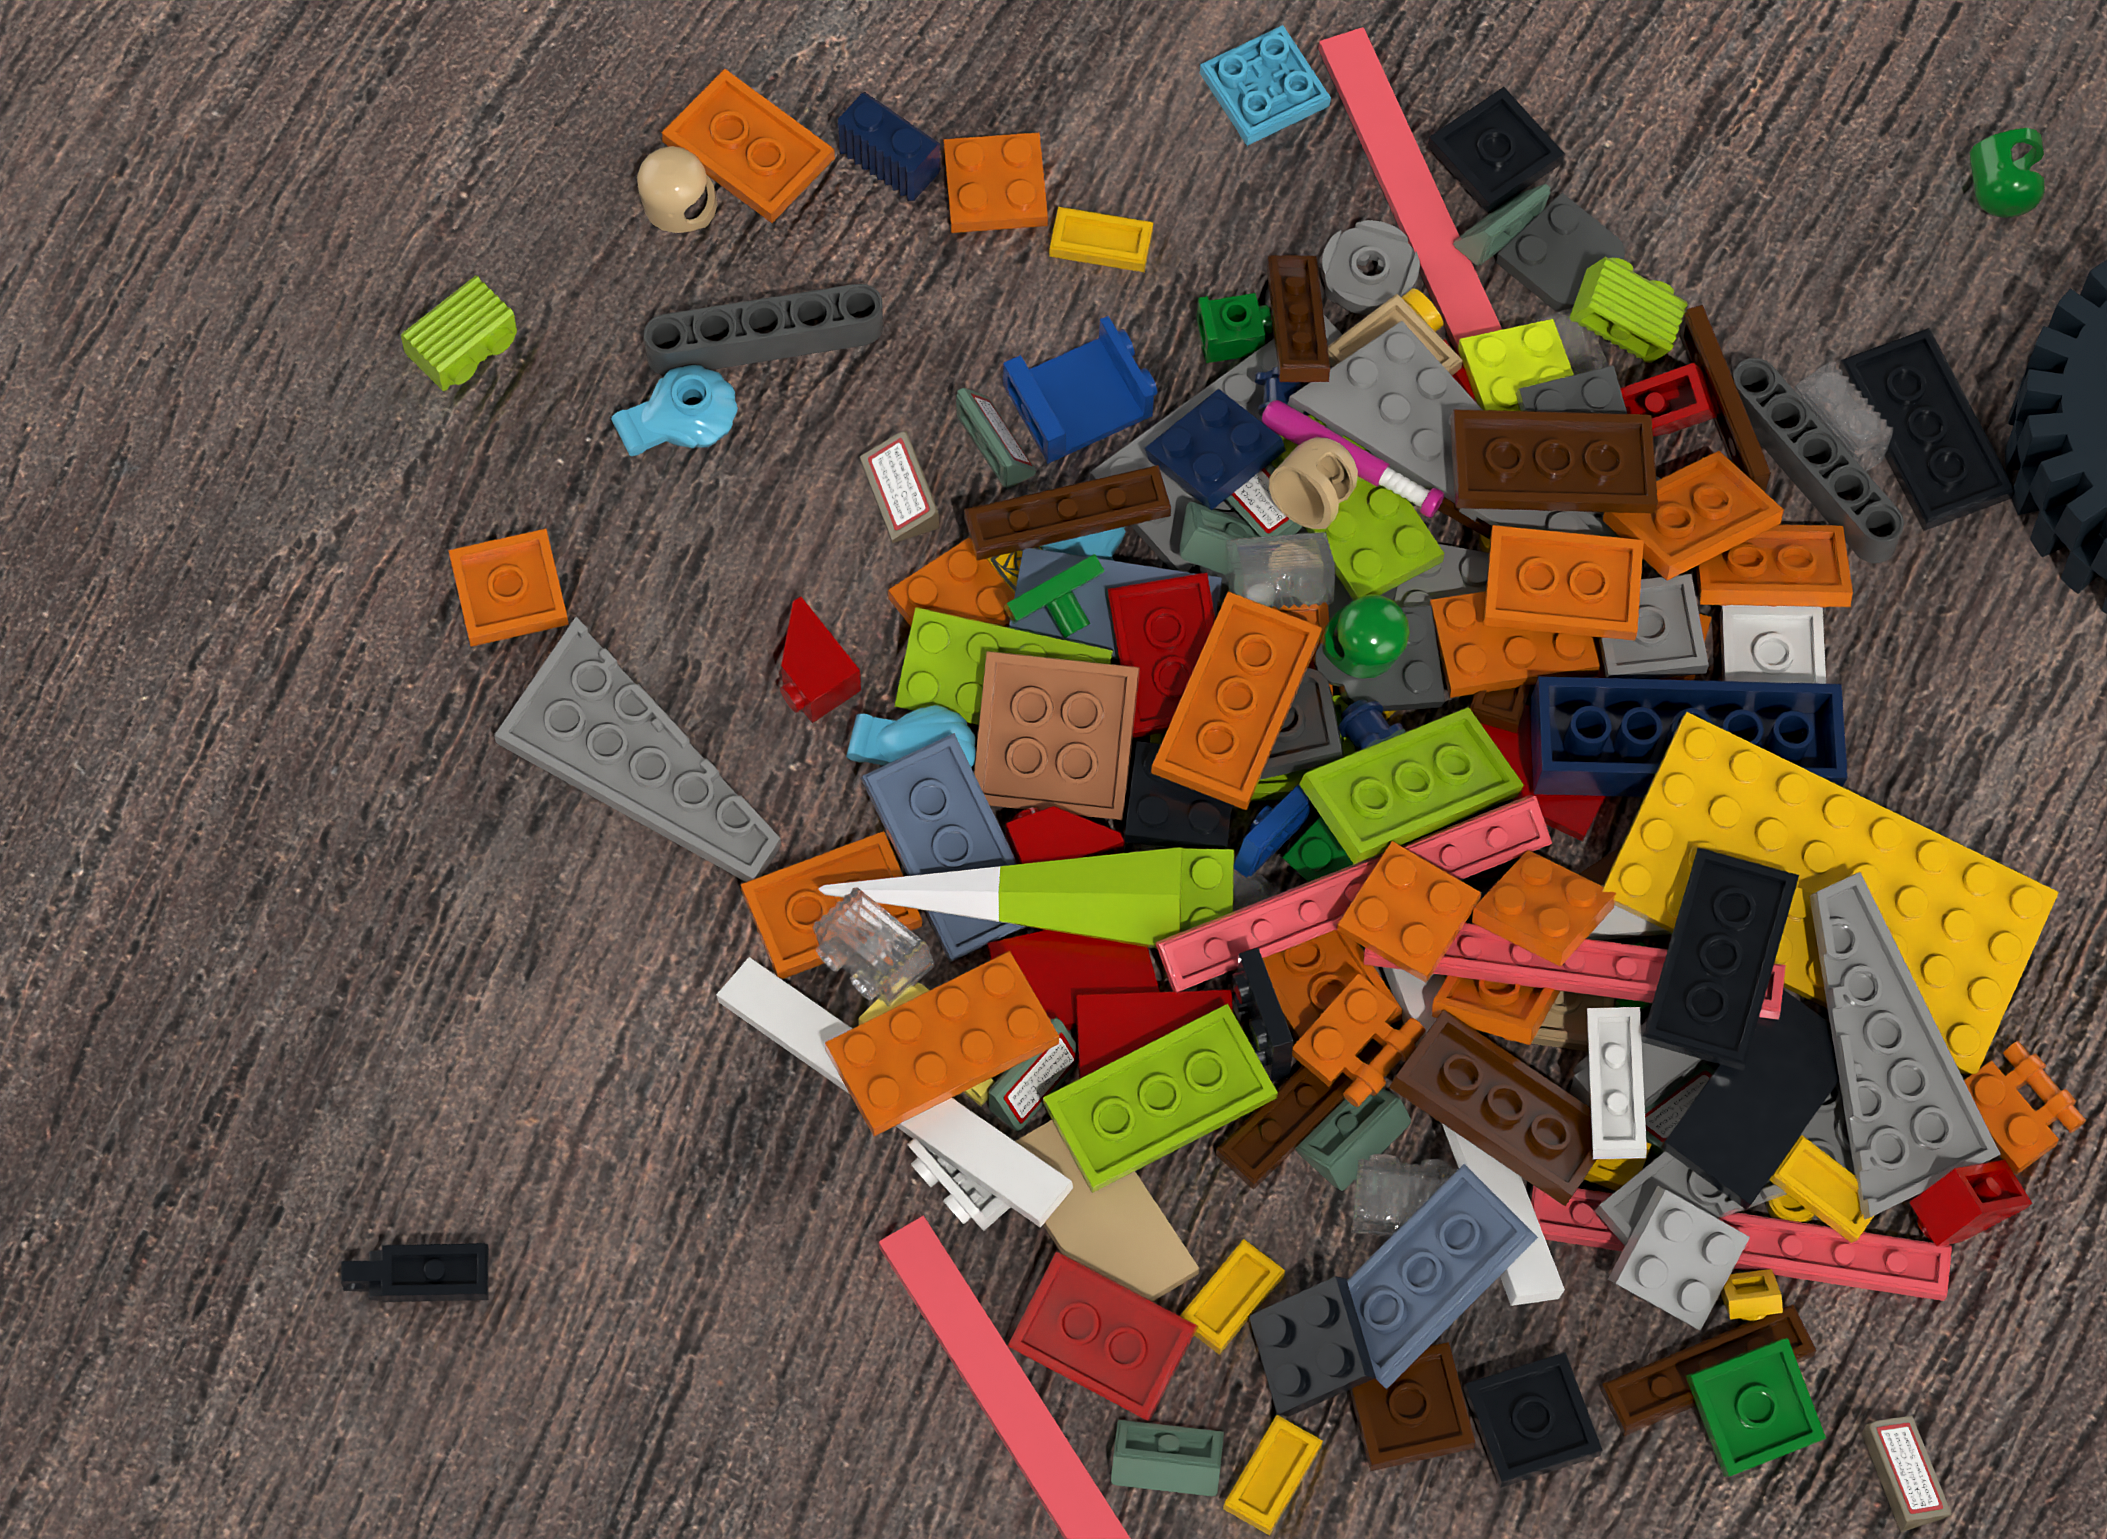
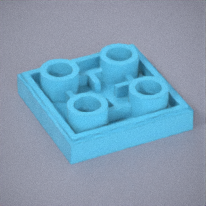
(1265, 85)

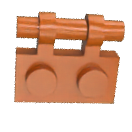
(1346, 1029)
(2014, 1125)

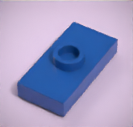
(1272, 830)

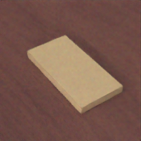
(1114, 1228)

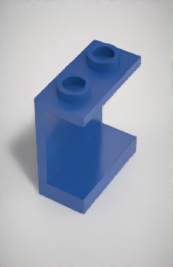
(1081, 393)

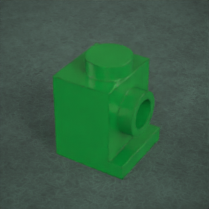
(1232, 326)

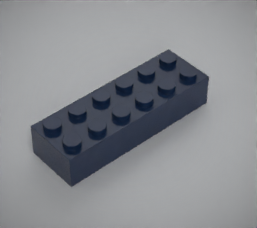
(1615, 731)

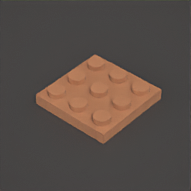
(1056, 734)

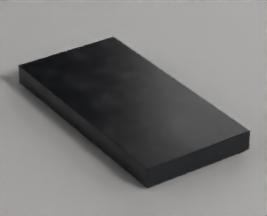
(1936, 437)
(1720, 959)
(1754, 1116)

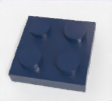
(1215, 449)

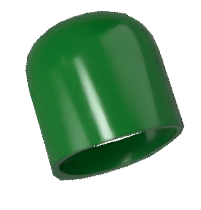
(2004, 185)
(1371, 634)

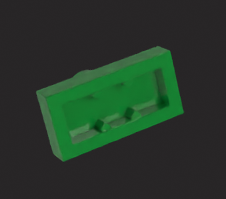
(1058, 597)

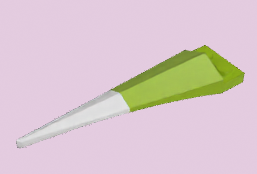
(1104, 897)

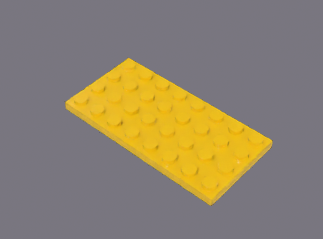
(1950, 910)

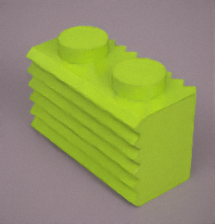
(1628, 309)
(460, 334)

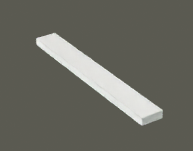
(945, 1129)
(1533, 1273)

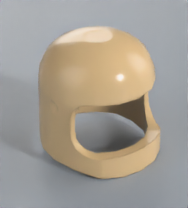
(671, 183)
(1314, 482)

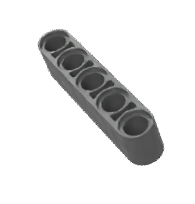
(781, 313)
(1819, 481)

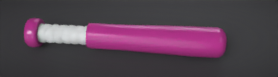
(1300, 428)

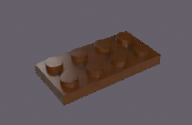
(1553, 461)
(1500, 1106)

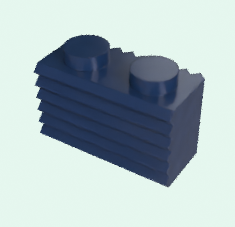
(888, 146)

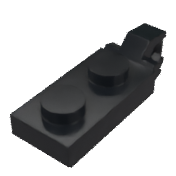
(421, 1273)

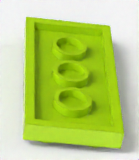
(1375, 537)
(949, 658)
(1411, 785)
(1160, 1098)

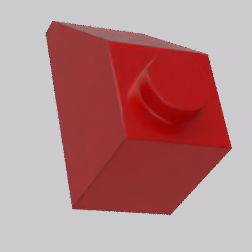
(1672, 399)
(815, 666)
(1058, 836)
(1969, 1202)

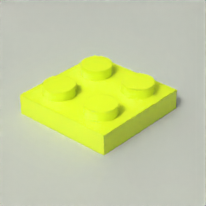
(1511, 360)

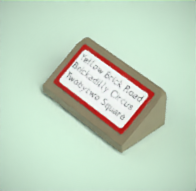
(900, 488)
(1905, 1472)

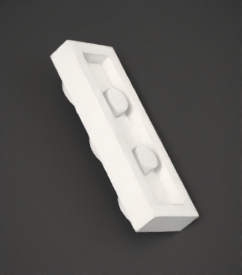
(1616, 1083)

